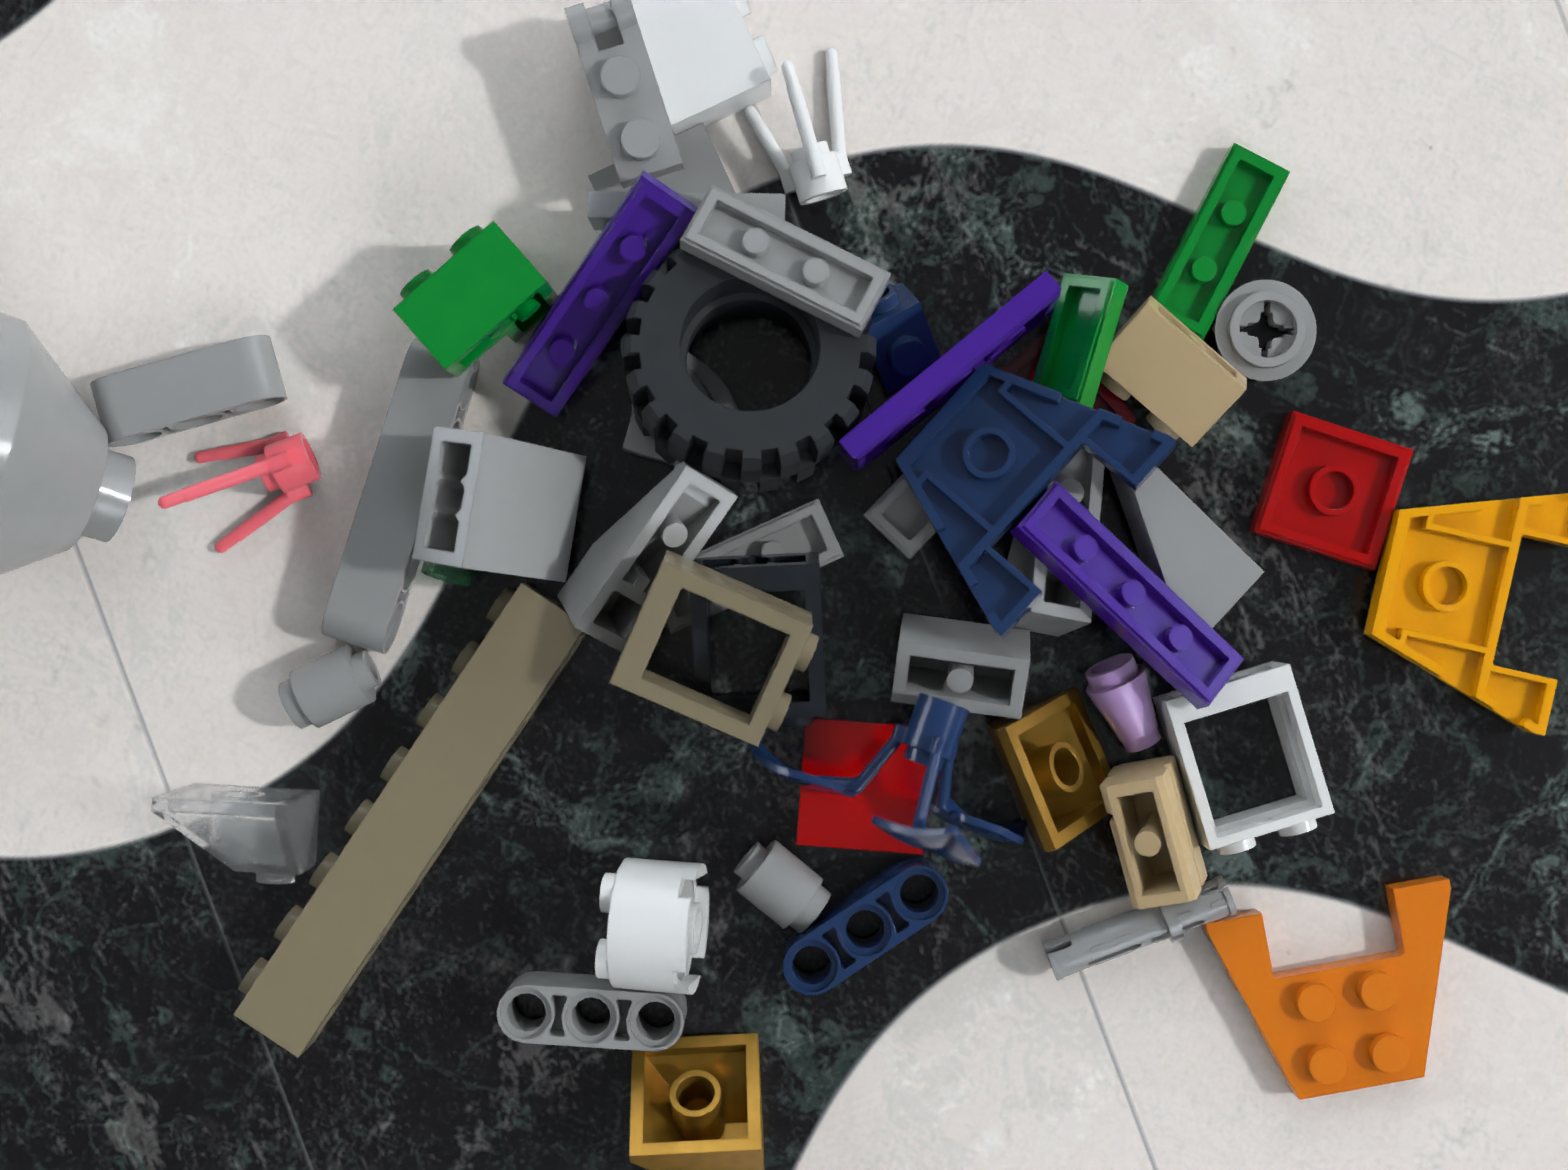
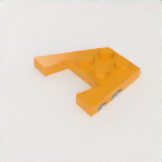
(1447, 592)

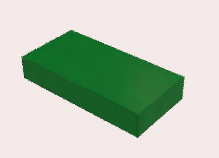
(1080, 336)

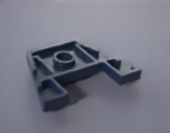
(994, 457)

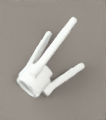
(816, 170)

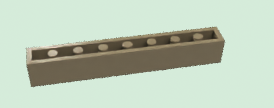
(410, 820)

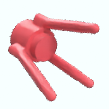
(283, 464)

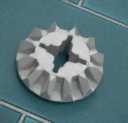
(1284, 310)

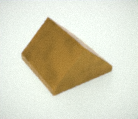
(1053, 767)

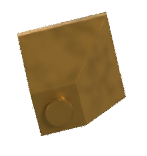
(698, 1105)

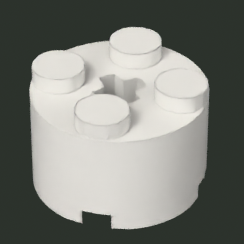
(653, 925)

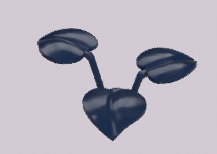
(931, 742)

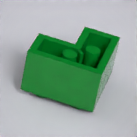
(475, 299)

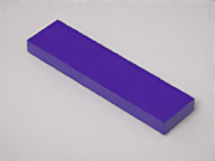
(599, 293)
(1127, 595)

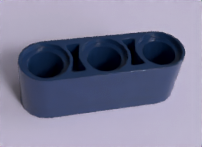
(849, 953)

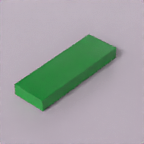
(1219, 237)

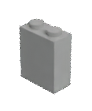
(498, 505)

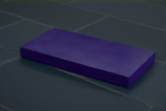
(949, 373)

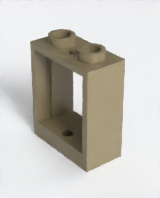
(771, 704)

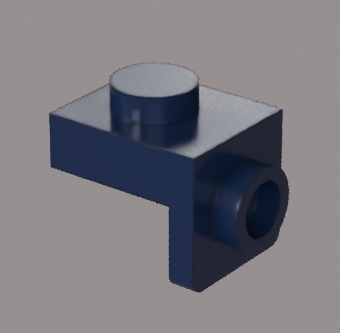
(902, 338)

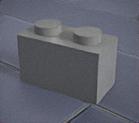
(962, 665)

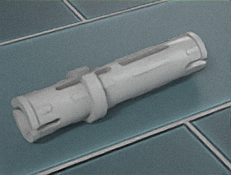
(1137, 929)

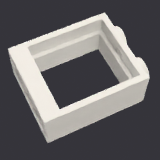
(1288, 815)

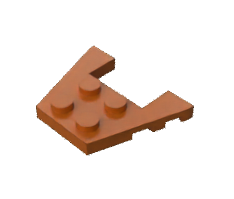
(1347, 1018)

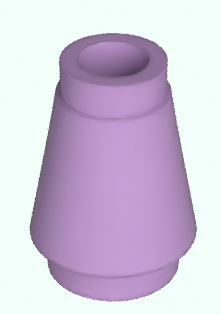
(1124, 700)

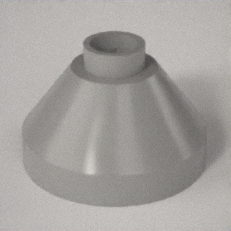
(53, 457)

